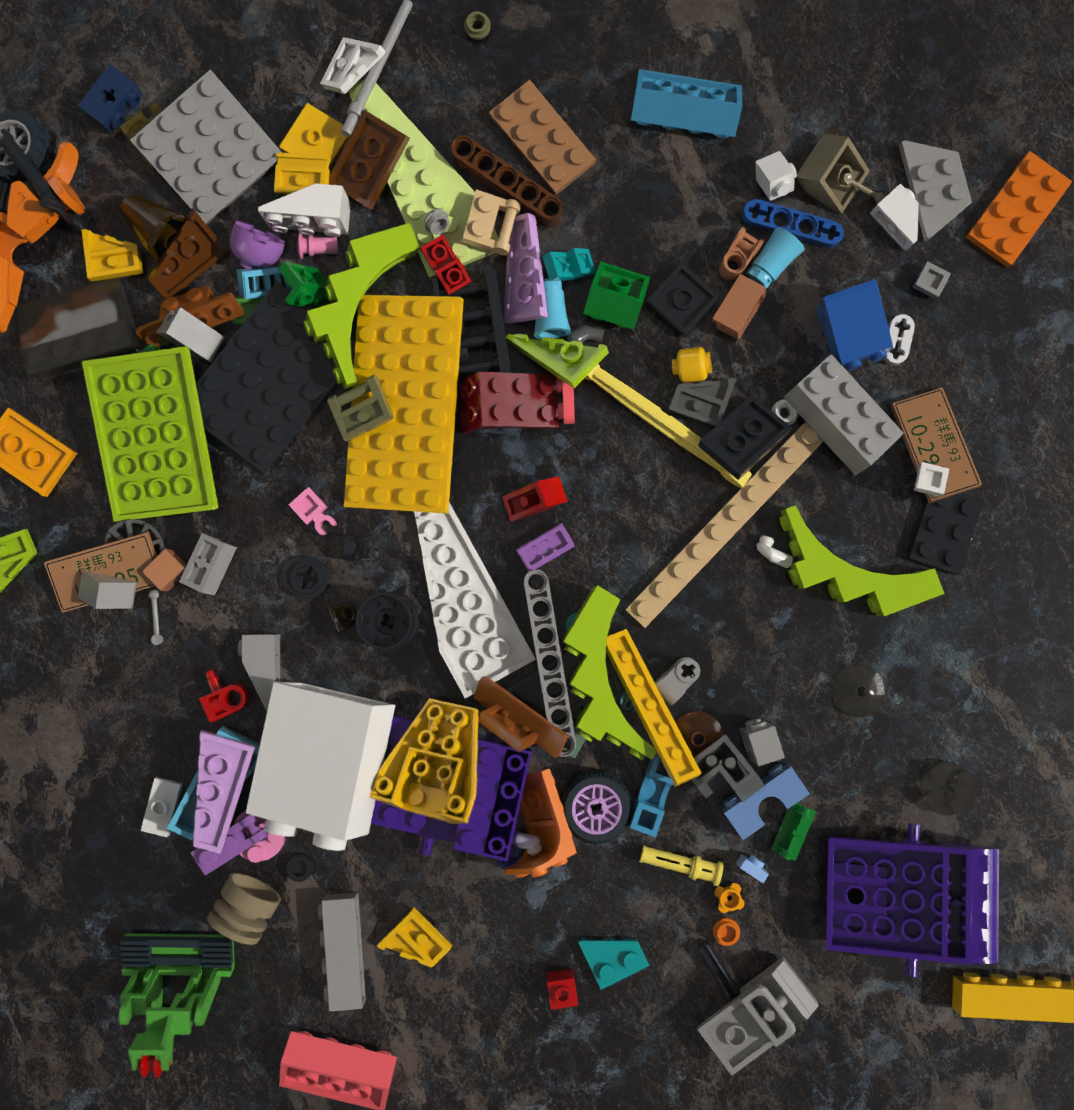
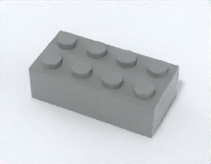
(843, 415)

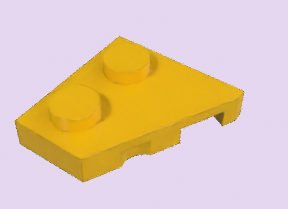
(416, 940)

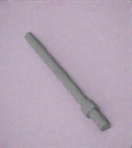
(356, 108)

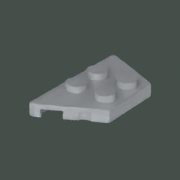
(937, 183)

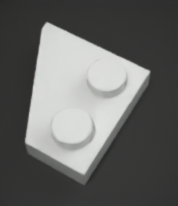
(350, 64)

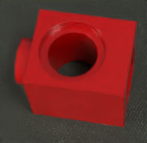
(562, 989)

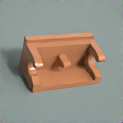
(739, 306)

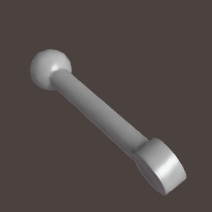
(156, 638)

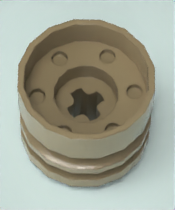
(243, 908)

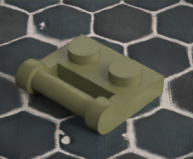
(364, 415)

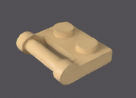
(482, 221)

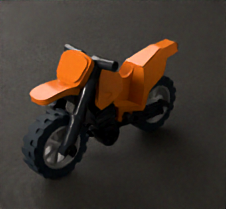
(31, 206)

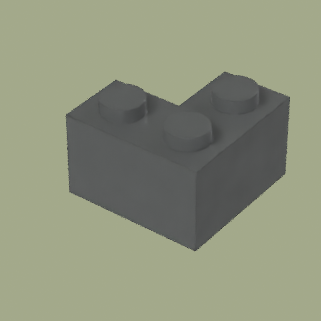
(725, 764)

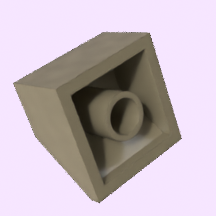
(823, 171)

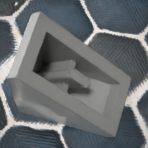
(106, 591)

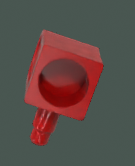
(218, 703)

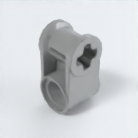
(673, 684)

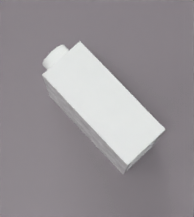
(319, 763)

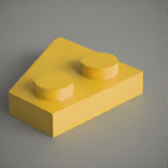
(109, 257)

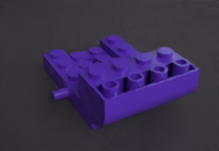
(495, 808)
(916, 900)

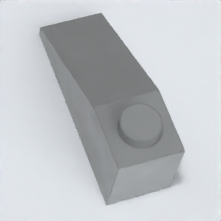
(262, 662)

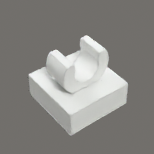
(931, 479)

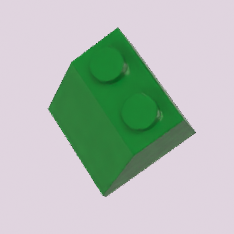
(616, 295)

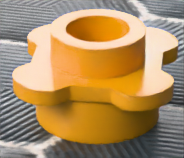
(729, 905)

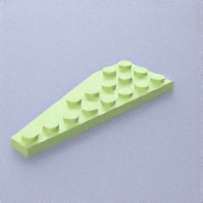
(425, 182)

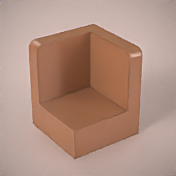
(165, 570)

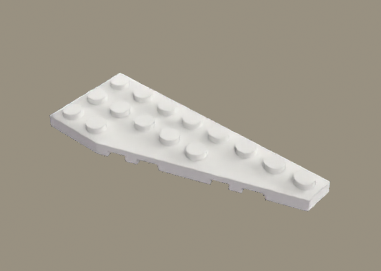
(468, 612)

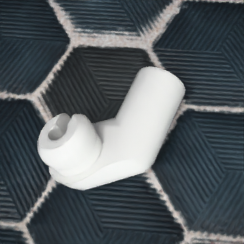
(773, 555)
(527, 841)

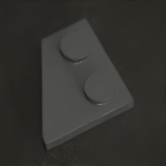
(702, 400)

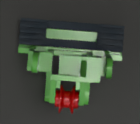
(146, 961)

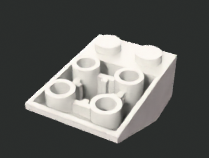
(309, 211)

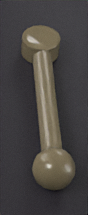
(847, 179)

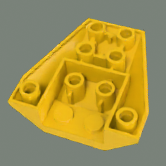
(433, 764)

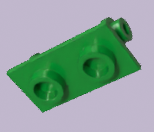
(793, 831)

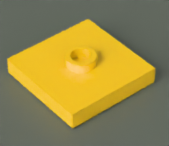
(315, 135)

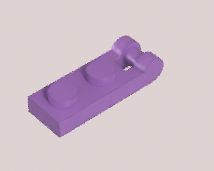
(235, 843)

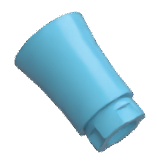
(775, 257)
(556, 323)

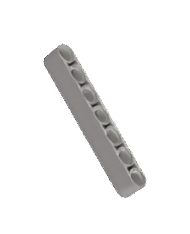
(551, 648)

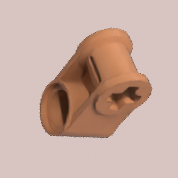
(741, 252)

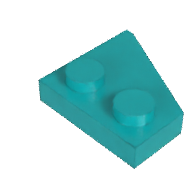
(613, 959)

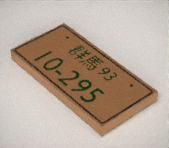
(936, 439)
(118, 559)

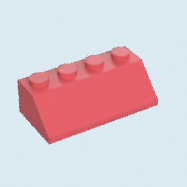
(337, 1070)

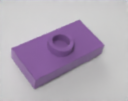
(545, 547)

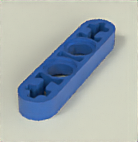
(793, 219)

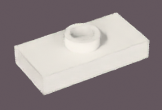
(161, 806)

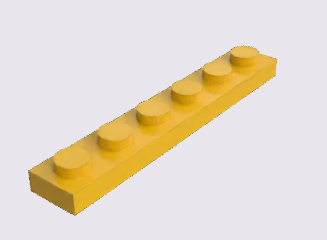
(651, 708)

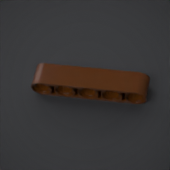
(500, 170)

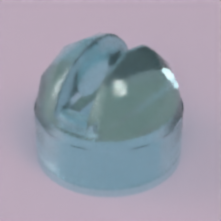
(623, 699)

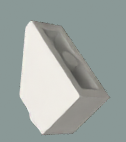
(899, 216)

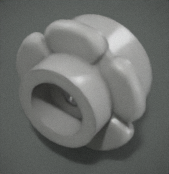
(436, 221)

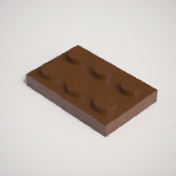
(368, 159)

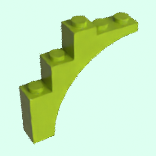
(333, 322)
(848, 582)
(600, 714)

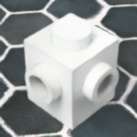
(775, 175)

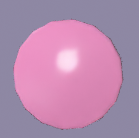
(316, 245)

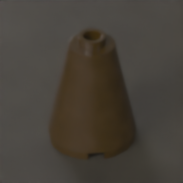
(151, 223)

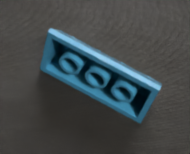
(687, 103)

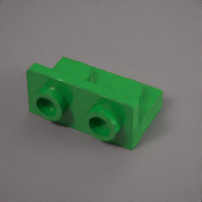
(306, 285)

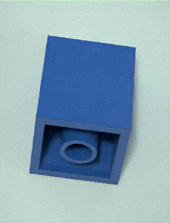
(855, 325)

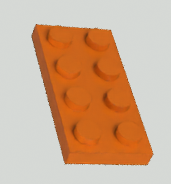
(1018, 209)

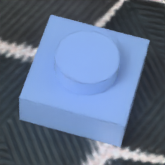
(753, 867)

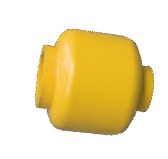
(692, 364)

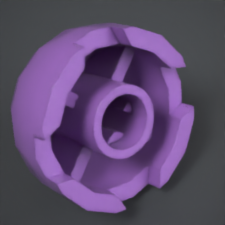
(255, 246)

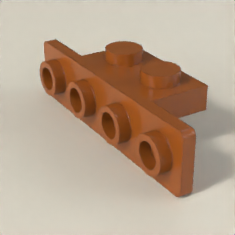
(198, 303)
(516, 721)

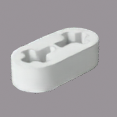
(904, 340)

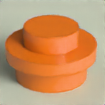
(726, 931)

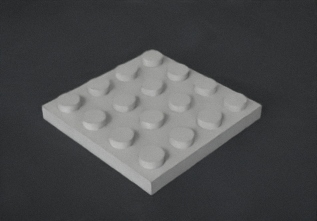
(207, 147)

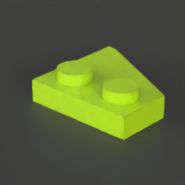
(15, 553)

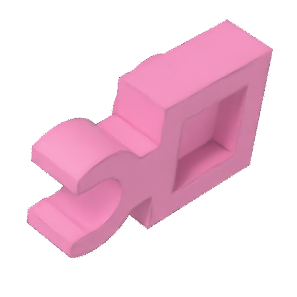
(310, 508)

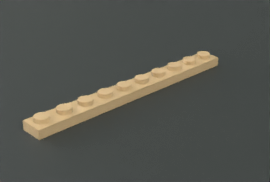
(724, 525)

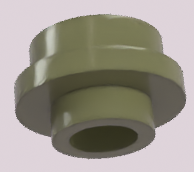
(477, 18)

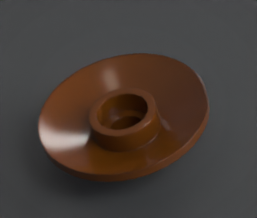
(699, 723)

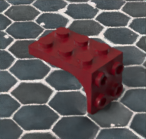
(506, 401)

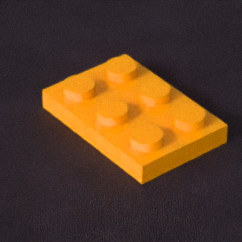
(32, 453)

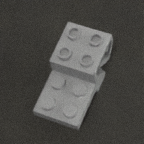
(759, 1016)

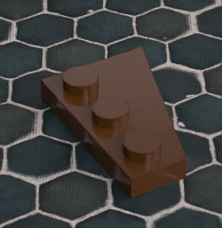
(187, 256)

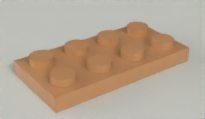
(542, 137)

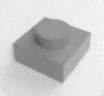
(931, 280)

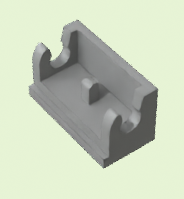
(186, 330)
(207, 564)

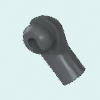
(586, 333)

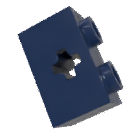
(109, 87)

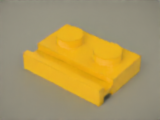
(300, 171)

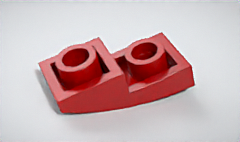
(445, 264)

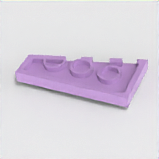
(524, 276)
(220, 780)

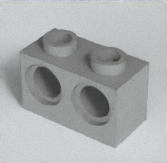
(761, 742)

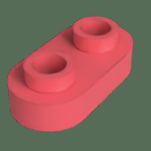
(566, 409)

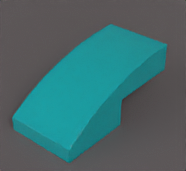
(569, 265)

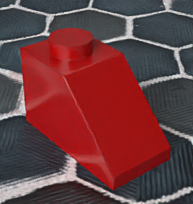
(534, 498)

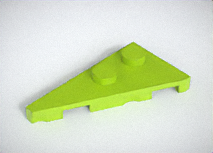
(564, 359)

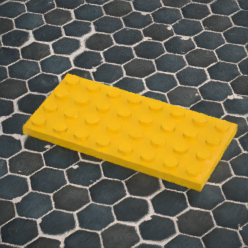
(415, 355)

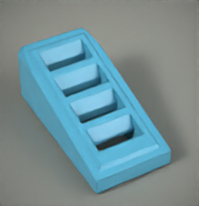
(254, 273)

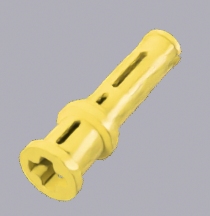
(649, 855)

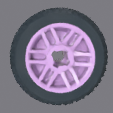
(600, 824)

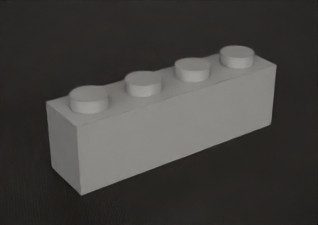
(342, 951)

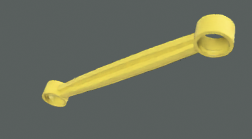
(658, 419)

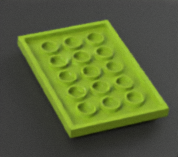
(150, 434)

